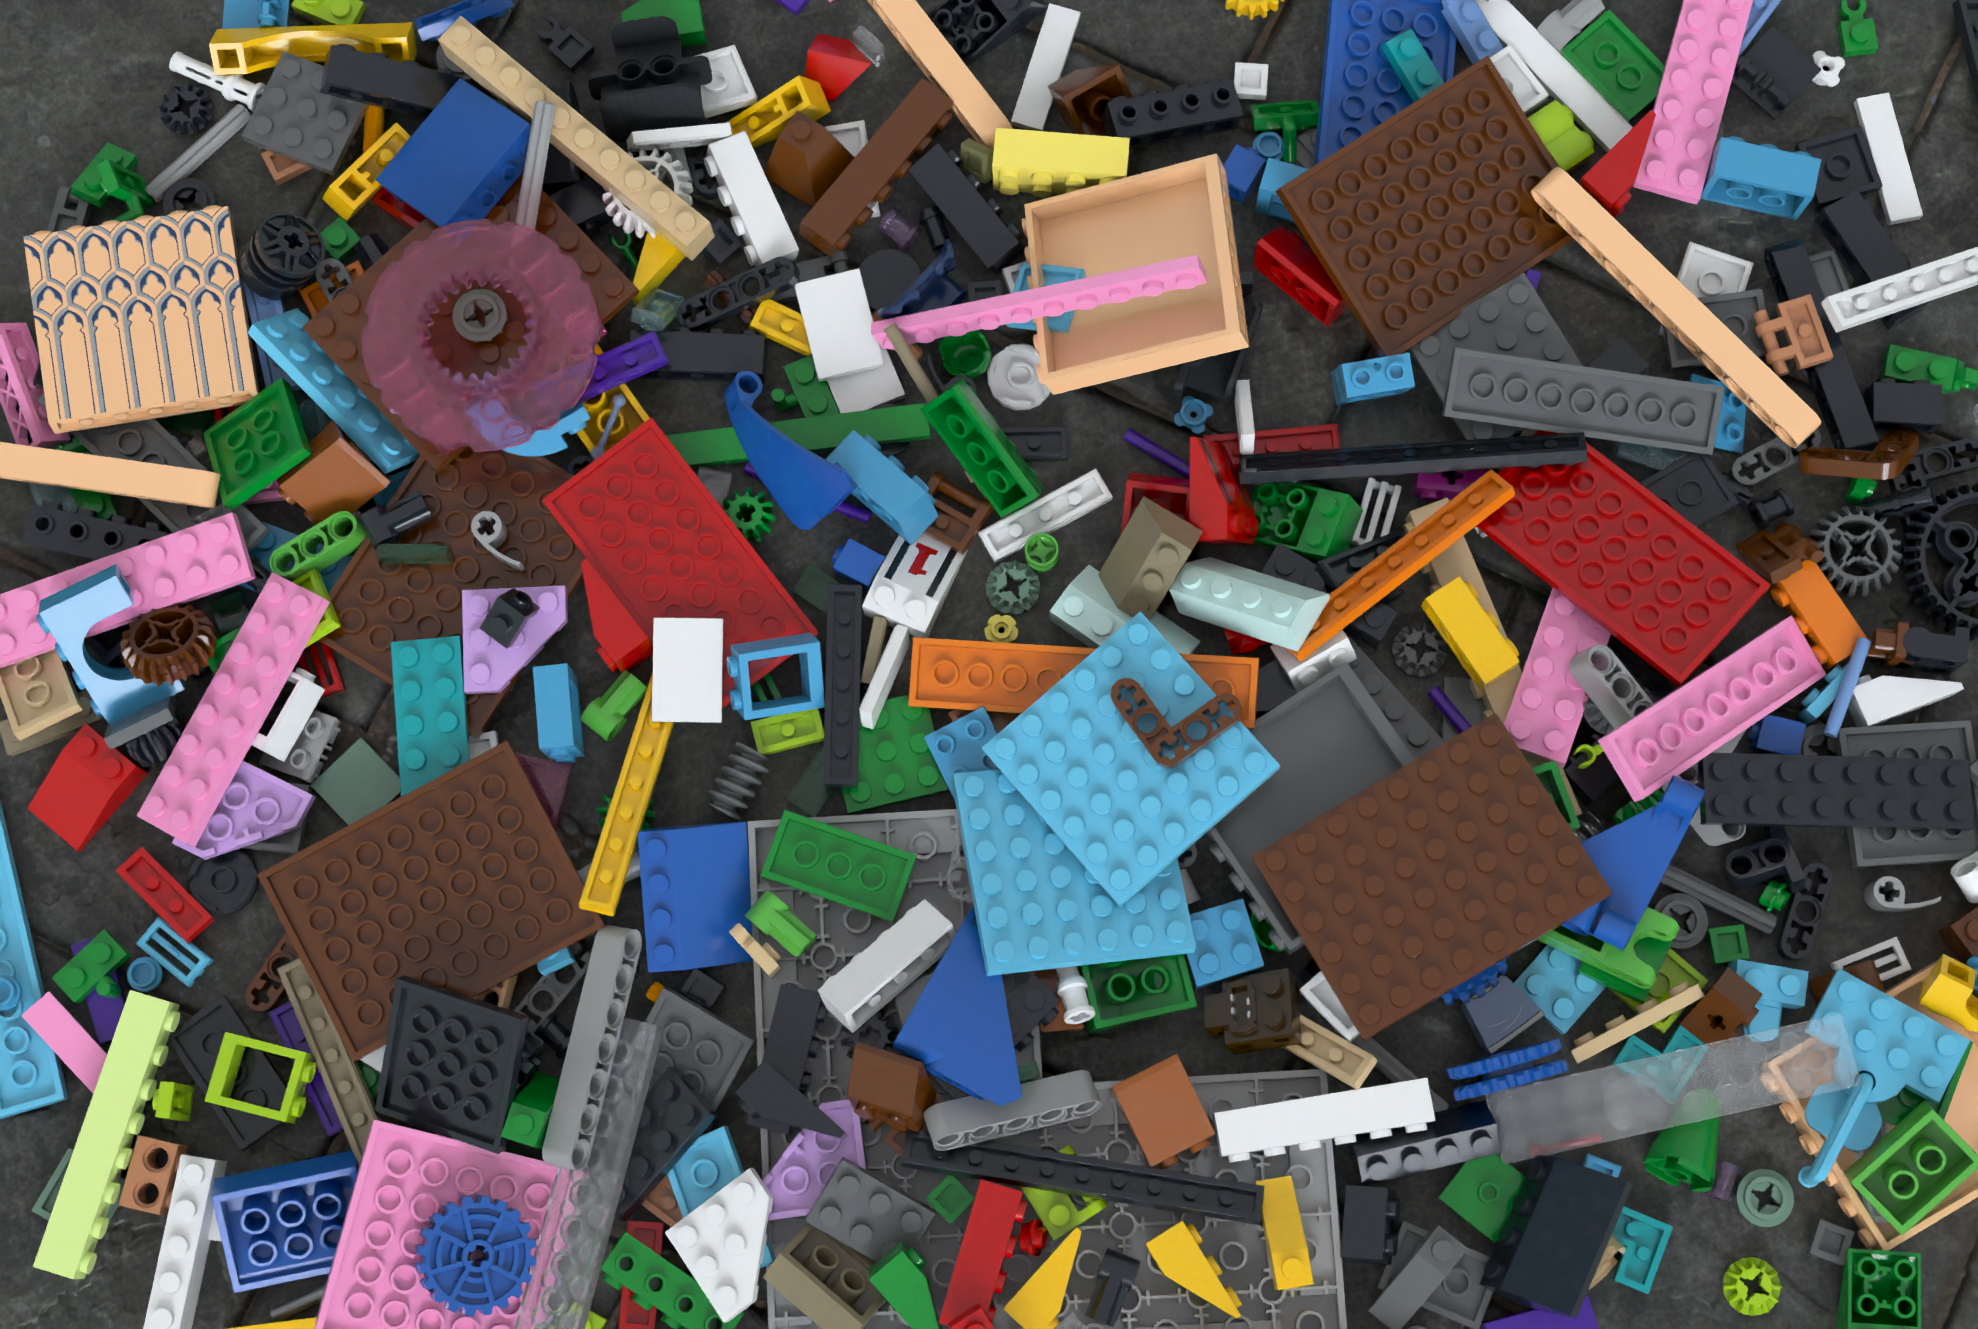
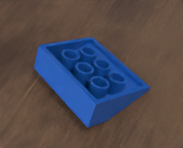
(694, 894)
(283, 1219)

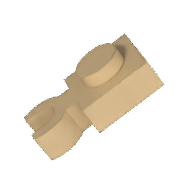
(764, 955)

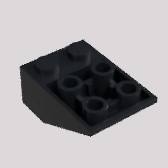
(982, 25)

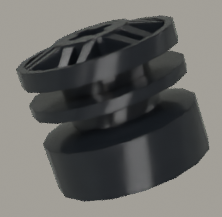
(281, 256)

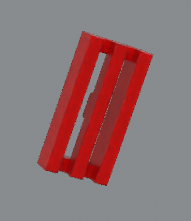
(338, 685)

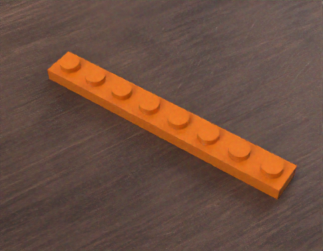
(1406, 558)

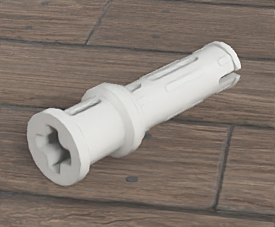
(231, 85)
(1074, 997)

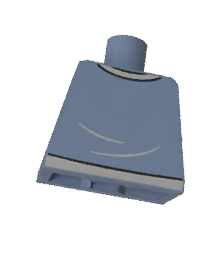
(1500, 1015)

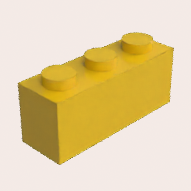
(1471, 632)

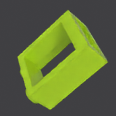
(227, 1070)

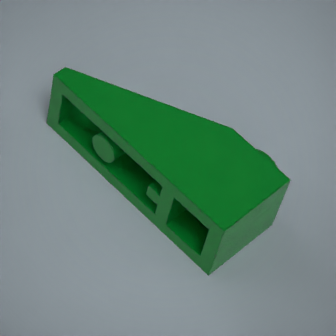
(906, 1286)

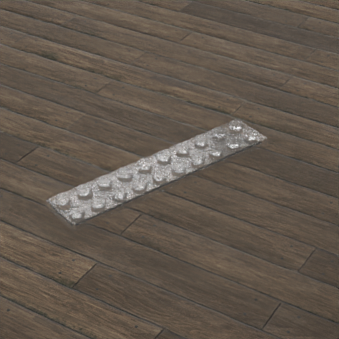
(1674, 1089)
(586, 1200)

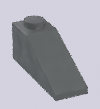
(1417, 1278)

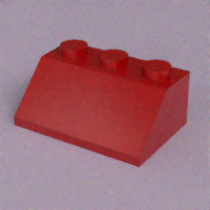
(1299, 274)

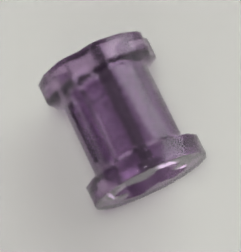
(899, 229)
(1723, 1182)

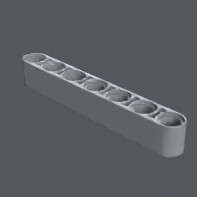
(1626, 703)
(592, 1047)

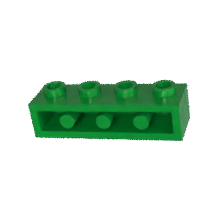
(660, 1285)

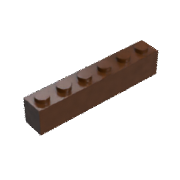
(876, 168)

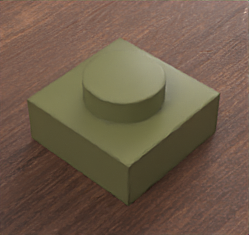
(977, 159)

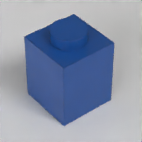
(1243, 171)
(857, 564)
(1777, 734)

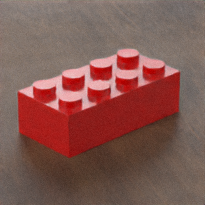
(983, 1251)

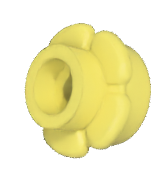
(997, 621)

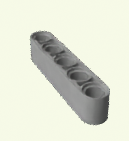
(1042, 1104)

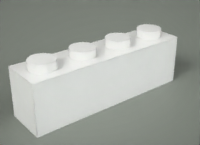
(750, 200)
(887, 965)

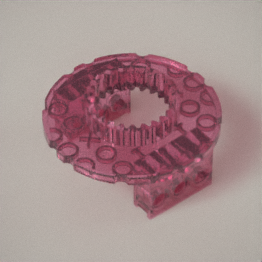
(520, 399)

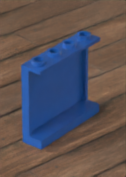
(459, 158)

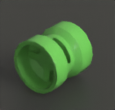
(1042, 546)

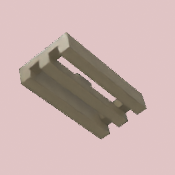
(875, 649)

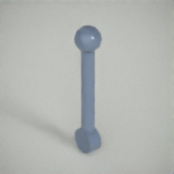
(619, 400)

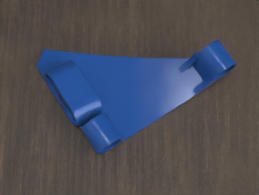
(795, 477)
(1634, 861)
(964, 1024)

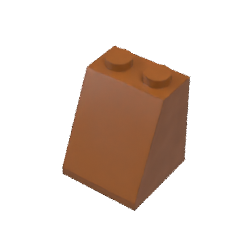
(333, 477)
(1163, 1112)

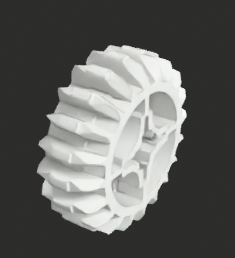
(660, 168)

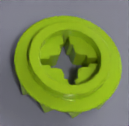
(1736, 1291)

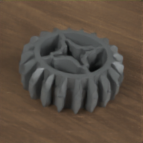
(1865, 560)

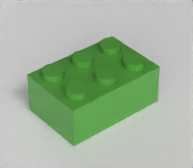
(1913, 1168)

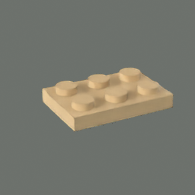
(37, 693)

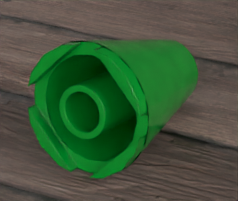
(1685, 1154)

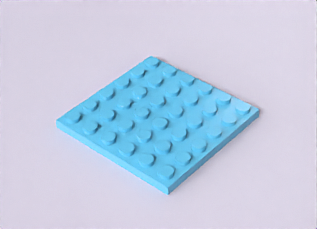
(1098, 781)
(1041, 903)

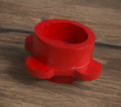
(1033, 1237)

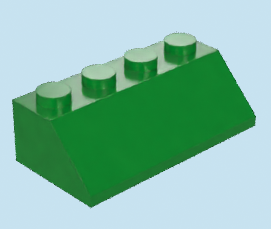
(982, 448)

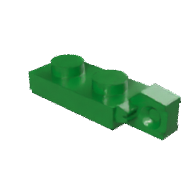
(1911, 364)

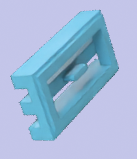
(196, 969)

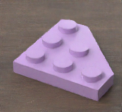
(485, 661)
(250, 812)
(811, 1161)

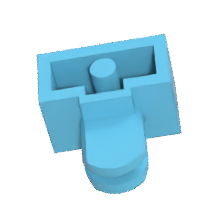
(1780, 989)

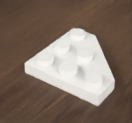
(727, 1243)

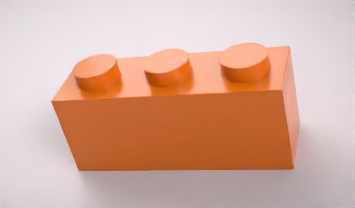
(1818, 613)

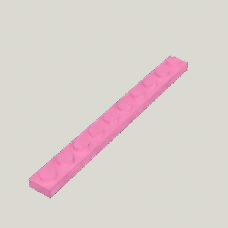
(1045, 301)

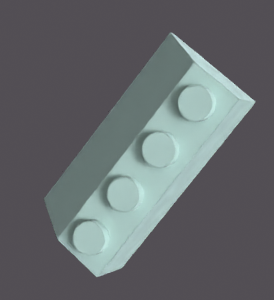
(1248, 601)
(1092, 616)

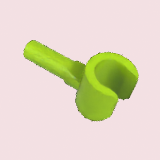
(1590, 751)

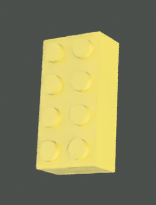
(1055, 161)

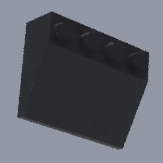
(1555, 1236)

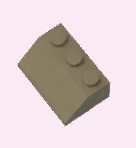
(1147, 558)
(826, 1280)

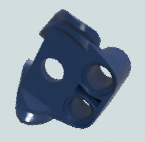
(930, 290)

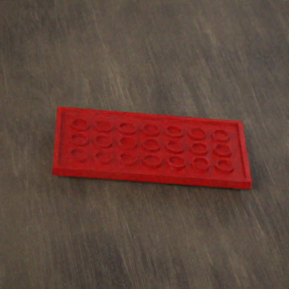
(673, 547)
(1625, 560)

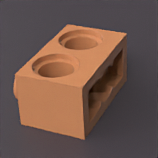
(145, 1172)

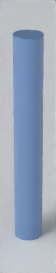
(1847, 687)

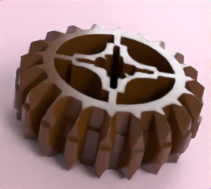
(168, 644)

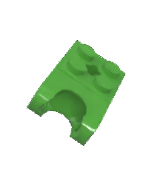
(1610, 959)

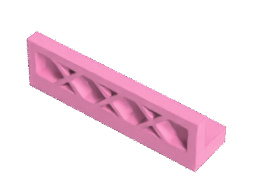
(20, 362)

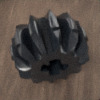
(156, 744)
(878, 1027)

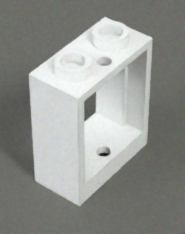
(292, 717)

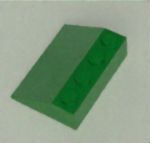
(1136, 990)

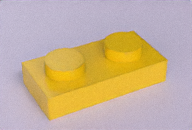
(781, 326)

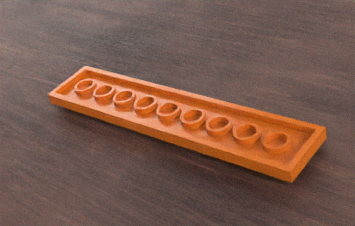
(1017, 675)

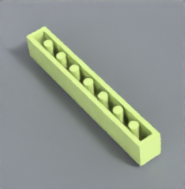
(107, 1136)

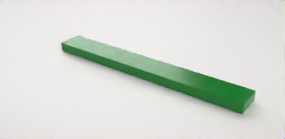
(812, 433)

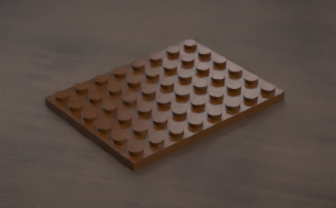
(1429, 209)
(340, 323)
(424, 601)
(1431, 876)
(434, 887)

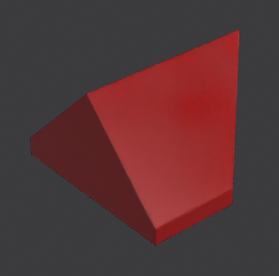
(834, 64)

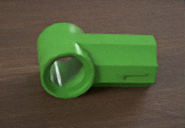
(608, 713)
(775, 918)

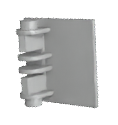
(308, 749)

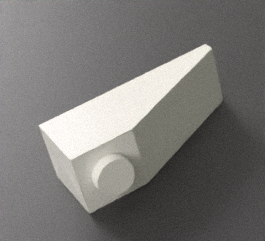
(1891, 696)

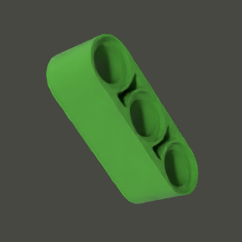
(304, 546)

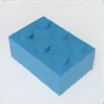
(1761, 178)
(885, 487)

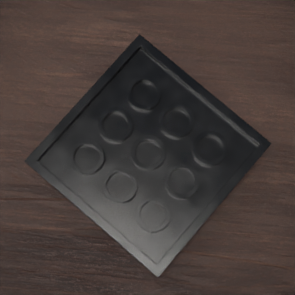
(451, 1063)

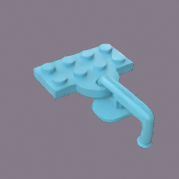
(1891, 1051)

